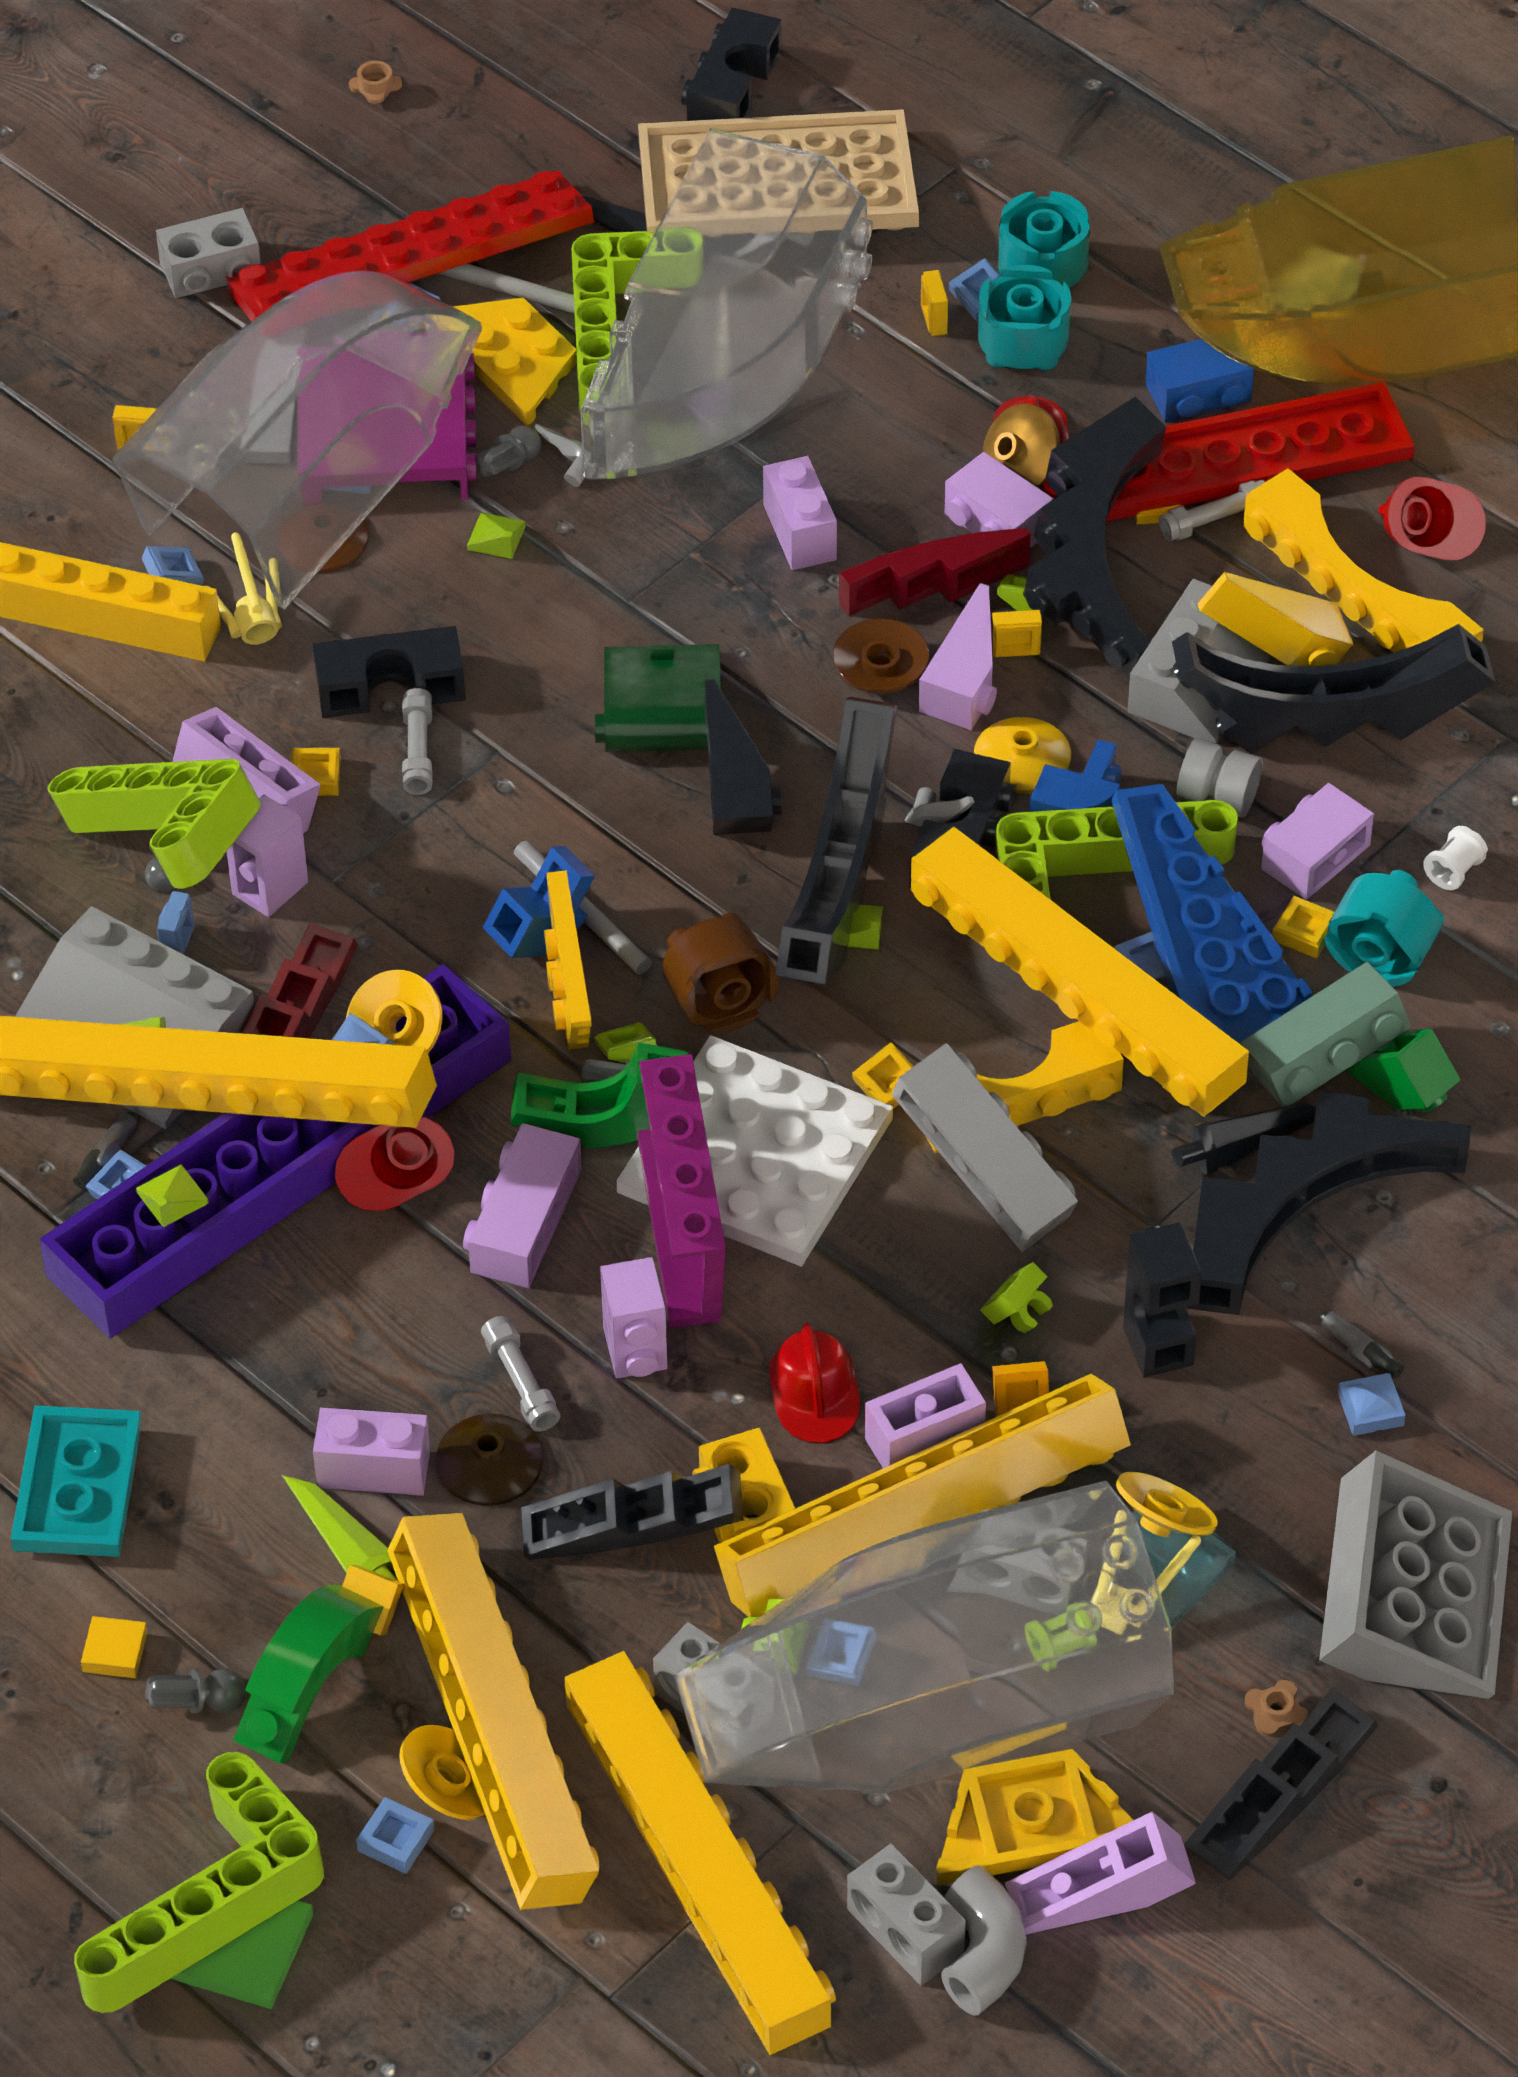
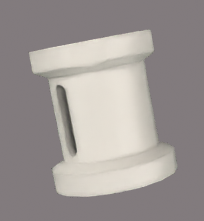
(1455, 858)

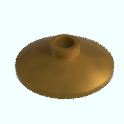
(1023, 441)

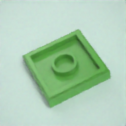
(255, 1962)

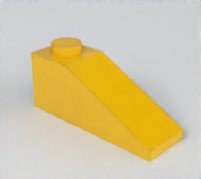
(1279, 620)

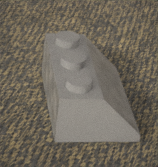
(1153, 685)

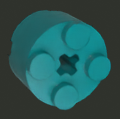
(1046, 234)
(1024, 318)
(1384, 924)

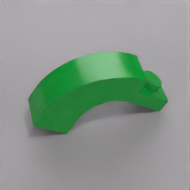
(596, 1112)
(299, 1658)

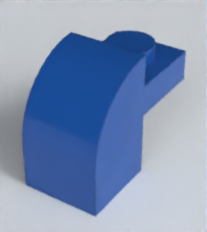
(1071, 790)
(524, 912)

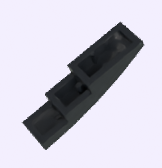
(633, 1514)
(1281, 1785)

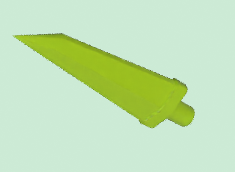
(342, 1532)

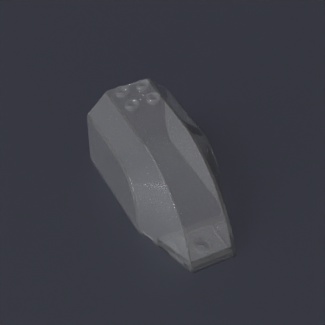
(726, 306)
(304, 418)
(941, 1653)

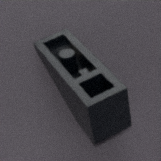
(737, 772)

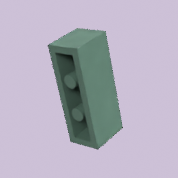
(1326, 1034)

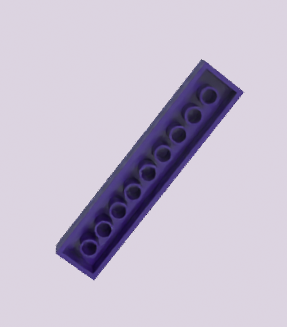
(253, 1171)

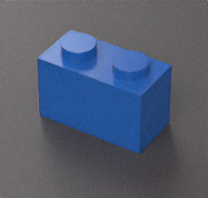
(1195, 380)

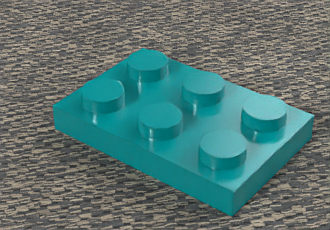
(76, 1481)

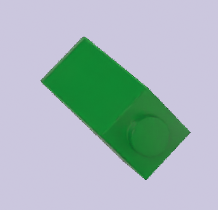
(1408, 1071)

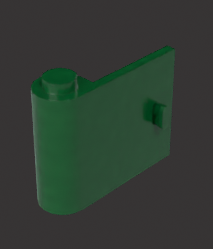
(656, 697)

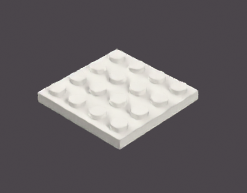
(777, 1147)

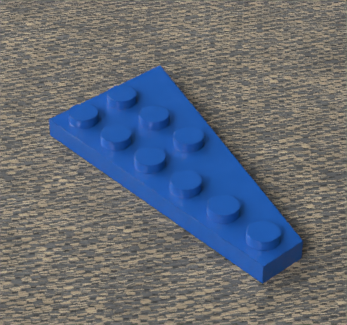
(1205, 933)

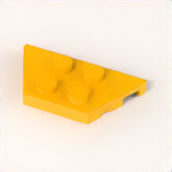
(519, 354)
(566, 972)
(1026, 1814)

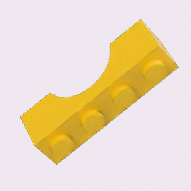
(1072, 1074)

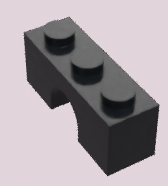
(740, 49)
(420, 658)
(988, 784)
(1159, 1287)

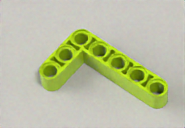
(600, 270)
(192, 804)
(1091, 841)
(265, 1875)

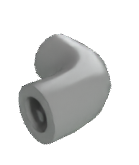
(995, 1943)

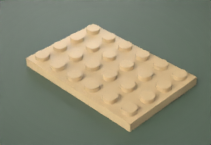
(863, 146)

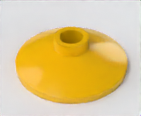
(1028, 746)
(398, 995)
(1165, 1506)
(439, 1772)

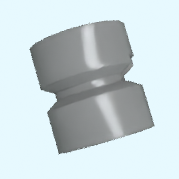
(1213, 775)

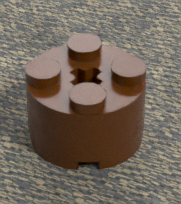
(719, 973)

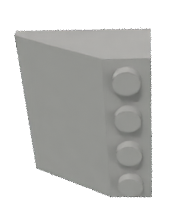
(121, 976)
(1415, 1581)

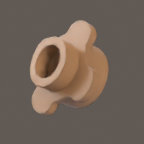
(375, 81)
(1275, 1722)

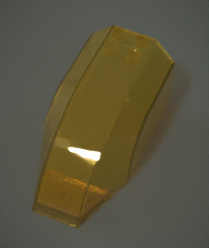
(1362, 271)

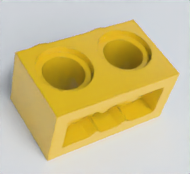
(761, 1482)

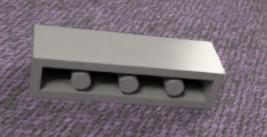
(985, 1146)

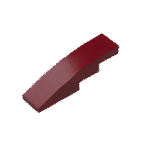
(943, 565)
(303, 985)

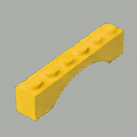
(1290, 523)

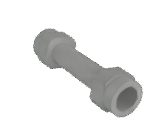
(1179, 523)
(417, 767)
(536, 1404)

